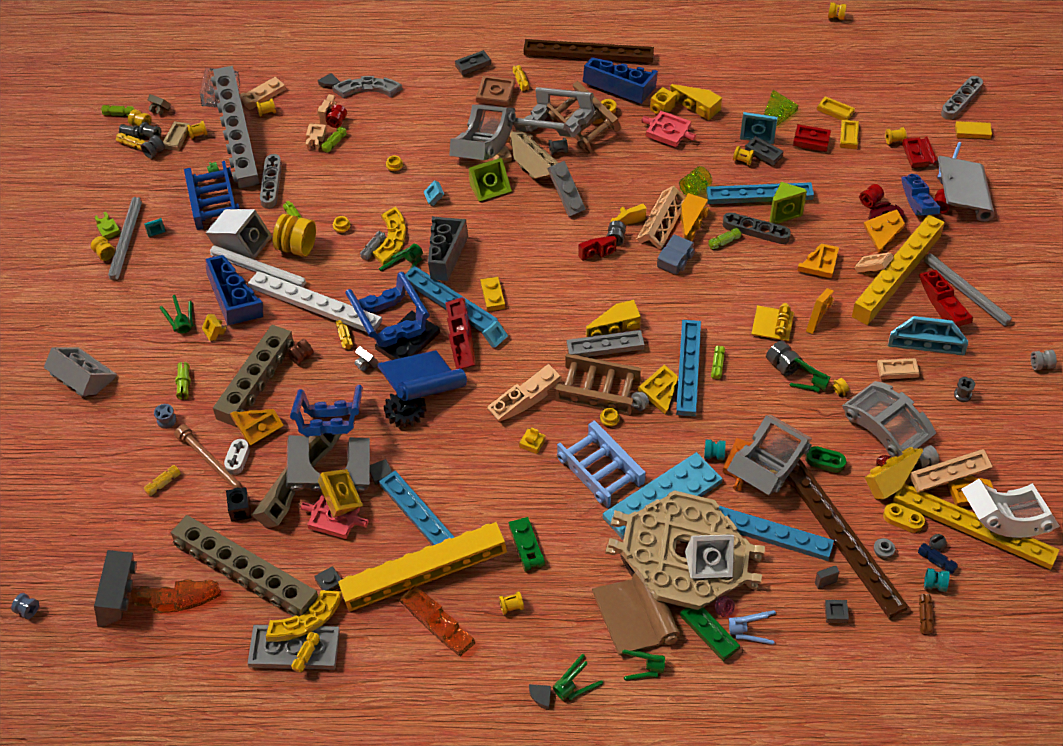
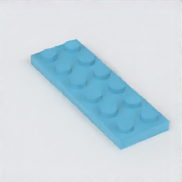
(689, 476)

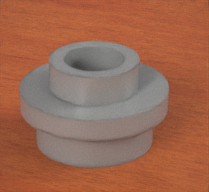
(640, 401)
(881, 552)

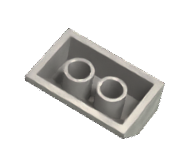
(78, 370)

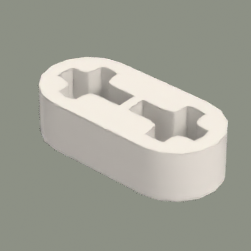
(240, 457)

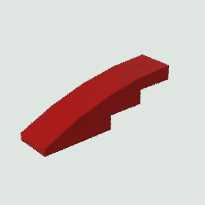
(460, 333)

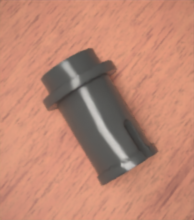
(129, 130)

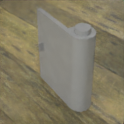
(966, 186)

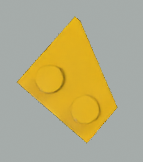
(660, 388)

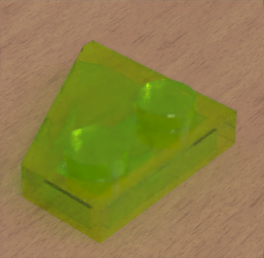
(780, 107)

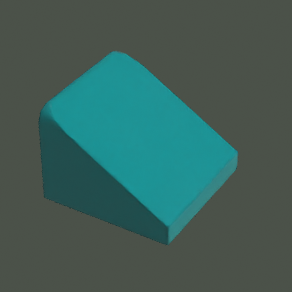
(154, 227)

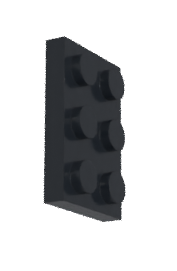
(412, 346)

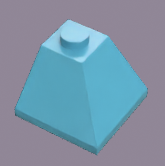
(759, 126)

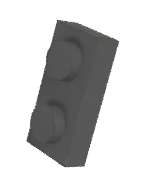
(473, 62)
(764, 150)

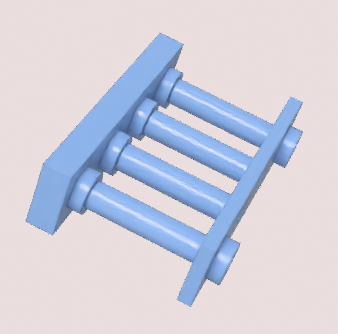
(608, 447)

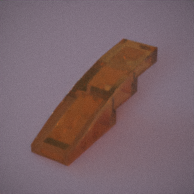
(437, 621)

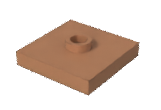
(495, 91)

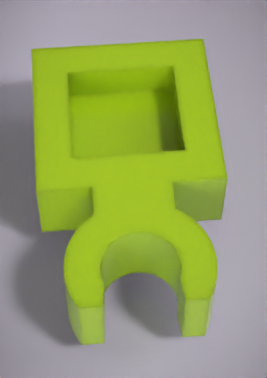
(107, 227)

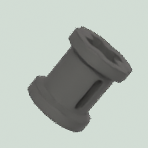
(146, 130)
(558, 146)
(964, 389)

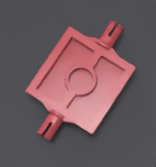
(668, 128)
(323, 521)

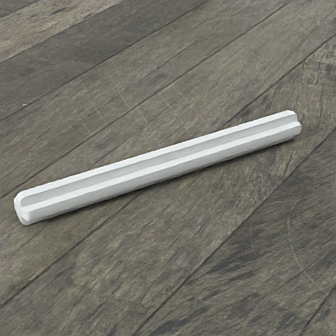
(258, 266)

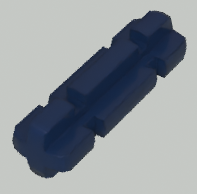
(937, 558)

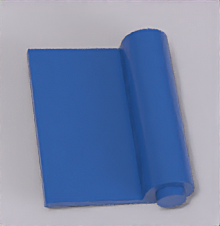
(421, 375)

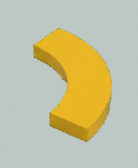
(395, 237)
(316, 616)

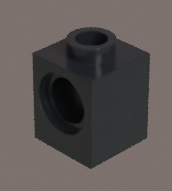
(236, 510)

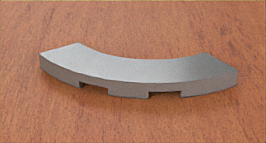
(367, 83)

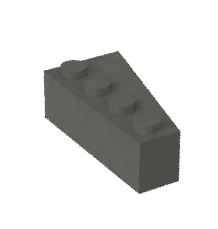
(446, 245)

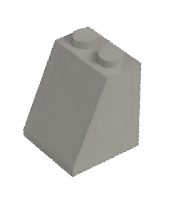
(240, 232)

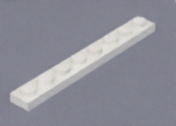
(311, 300)

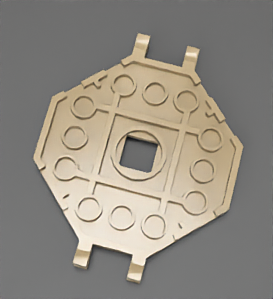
(651, 546)

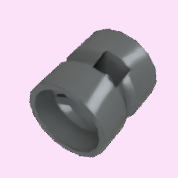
(783, 357)

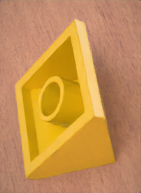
(339, 492)

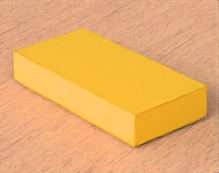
(835, 109)
(973, 130)
(849, 134)

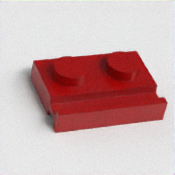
(811, 137)
(919, 152)

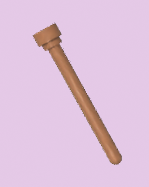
(184, 434)

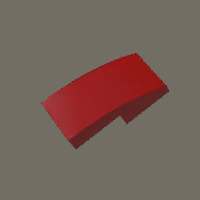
(601, 246)

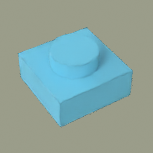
(433, 193)
(495, 334)

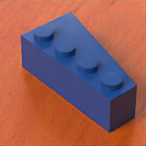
(619, 79)
(233, 295)

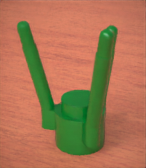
(411, 254)
(182, 323)
(819, 379)
(655, 663)
(565, 687)

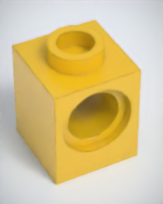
(662, 101)

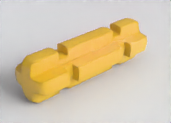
(521, 78)
(129, 140)
(344, 335)
(162, 480)
(305, 652)

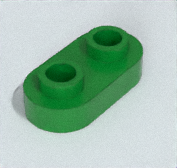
(826, 459)

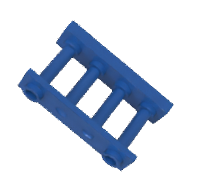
(195, 191)

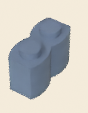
(675, 254)

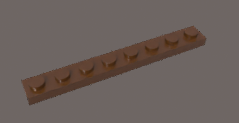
(588, 50)

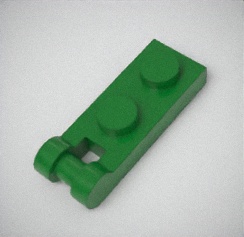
(526, 543)

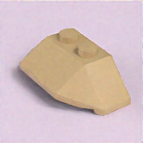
(531, 156)

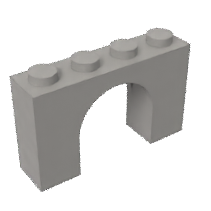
(302, 475)

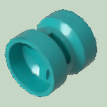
(712, 449)
(936, 580)

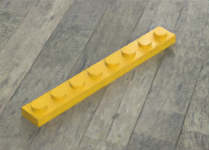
(969, 523)

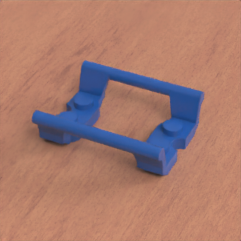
(390, 298)
(321, 409)

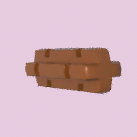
(926, 614)

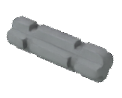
(372, 245)

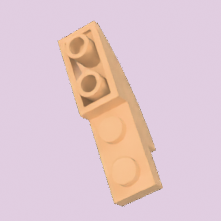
(524, 396)

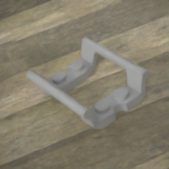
(540, 112)

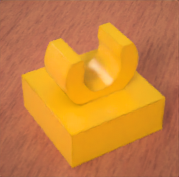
(213, 327)
(532, 440)

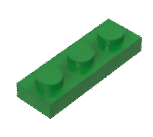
(710, 632)

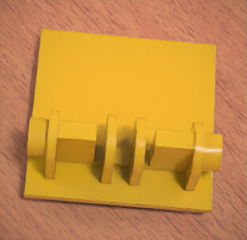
(773, 322)

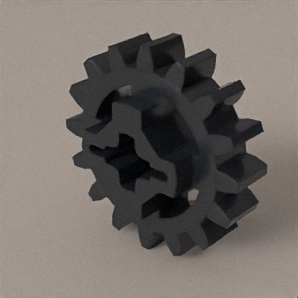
(404, 411)

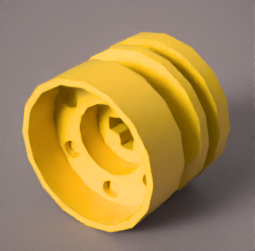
(294, 235)

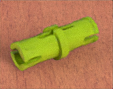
(183, 380)

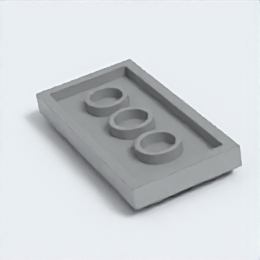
(282, 653)

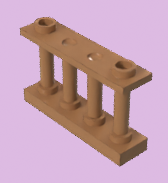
(600, 111)
(594, 399)

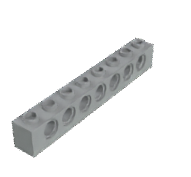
(236, 128)

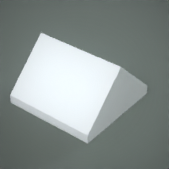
(710, 556)

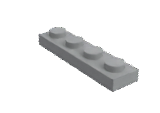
(606, 344)

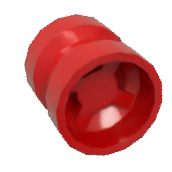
(336, 116)
(871, 195)
(941, 201)

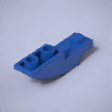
(918, 195)

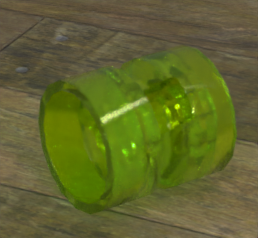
(695, 181)

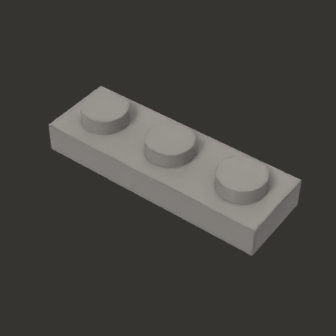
(566, 188)

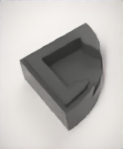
(328, 80)
(540, 695)

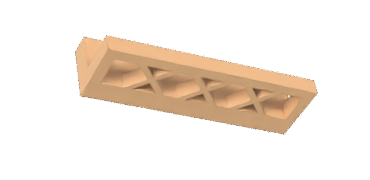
(654, 221)
(949, 471)

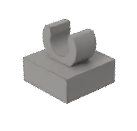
(365, 359)

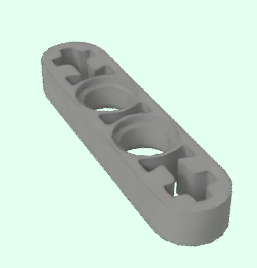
(950, 114)
(267, 181)

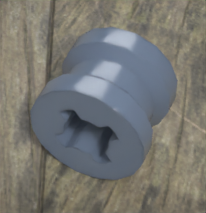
(165, 416)
(25, 606)

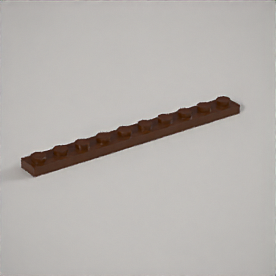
(847, 541)

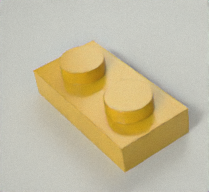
(492, 294)

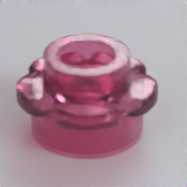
(724, 606)

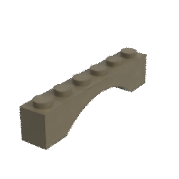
(278, 499)

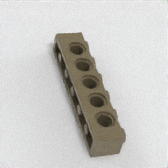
(254, 374)

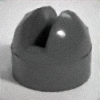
(939, 545)

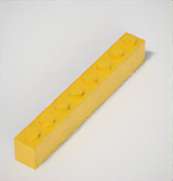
(897, 270)
(422, 566)

